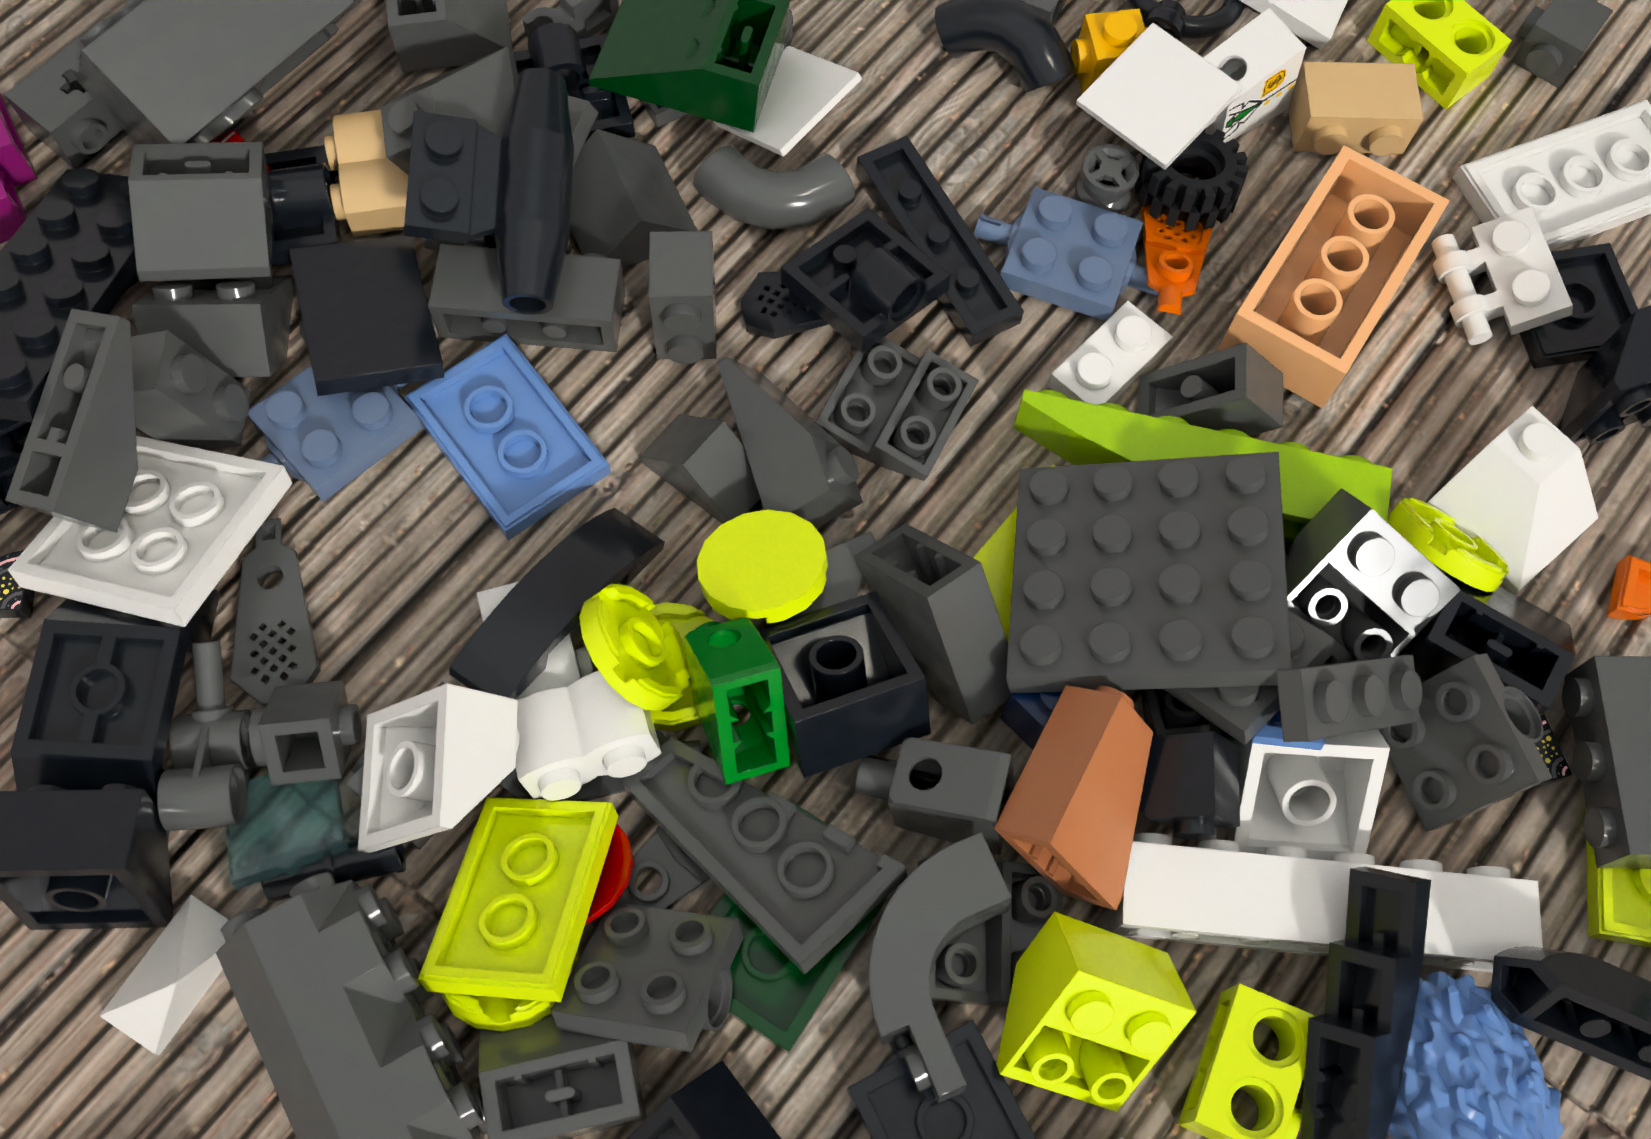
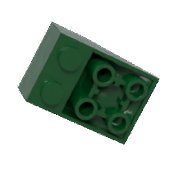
(695, 56)

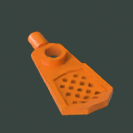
(1169, 249)

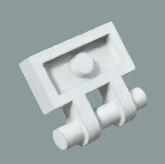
(1520, 272)

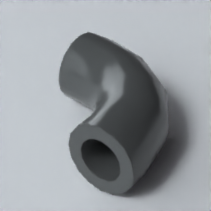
(774, 197)

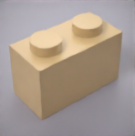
(1356, 106)

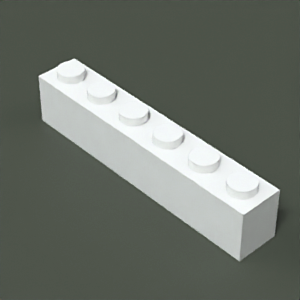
(1301, 903)

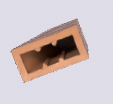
(1082, 795)

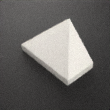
(170, 977)

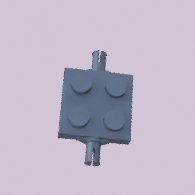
(1068, 253)
(334, 435)

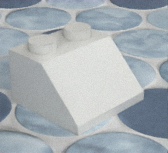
(1310, 796)

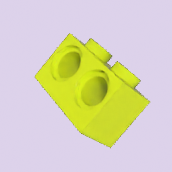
(1444, 40)
(1233, 1063)

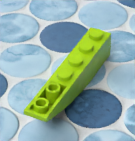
(1112, 434)

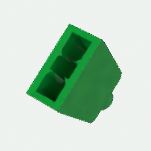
(730, 668)

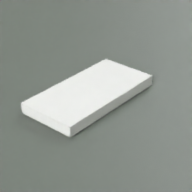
(1572, 178)

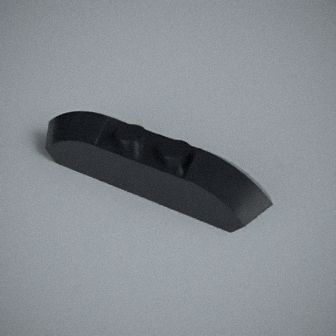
(1577, 1003)

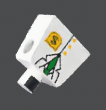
(1266, 63)

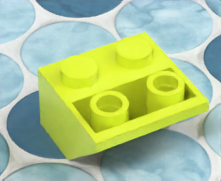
(1090, 1012)

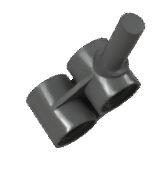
(208, 755)

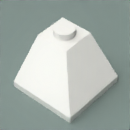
(1523, 496)
(433, 762)

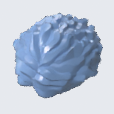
(1470, 1071)

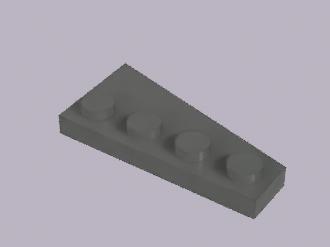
(776, 864)

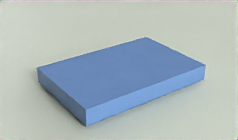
(507, 436)

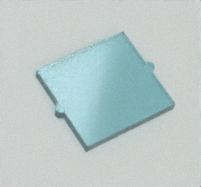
(285, 829)

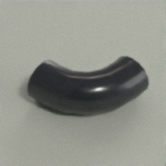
(1010, 30)

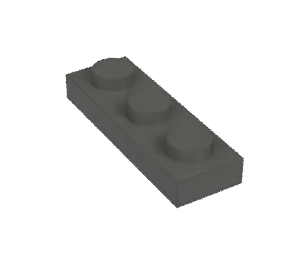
(1348, 697)

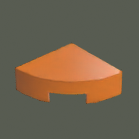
(1631, 590)

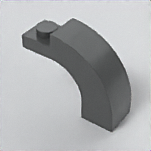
(926, 912)

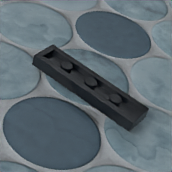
(926, 217)

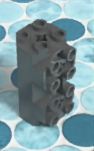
(346, 1019)

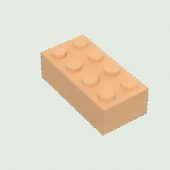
(1335, 273)

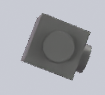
(1558, 37)

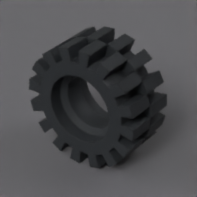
(1195, 199)

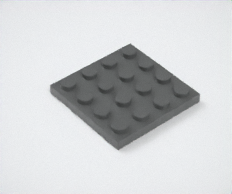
(1149, 575)

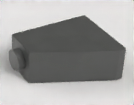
(943, 616)

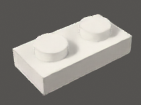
(1111, 357)

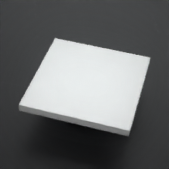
(1159, 95)
(797, 99)

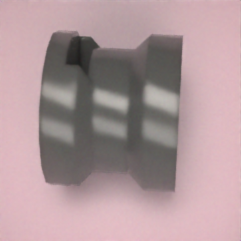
(1107, 177)

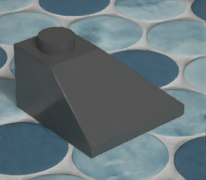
(473, 91)

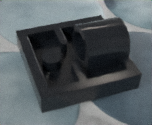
(560, 50)
(301, 201)
(865, 279)

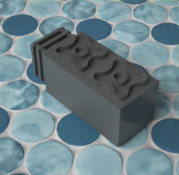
(198, 64)

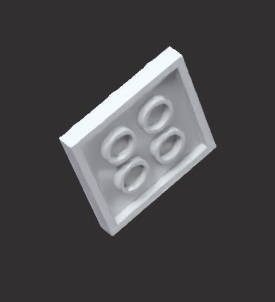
(175, 539)

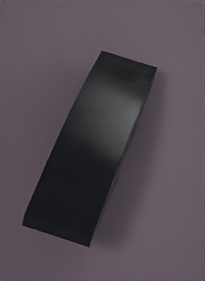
(1369, 1008)

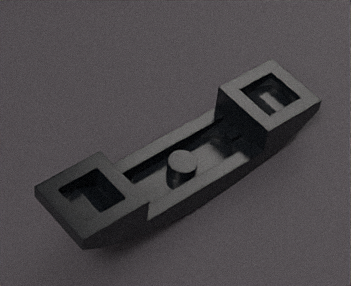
(547, 603)

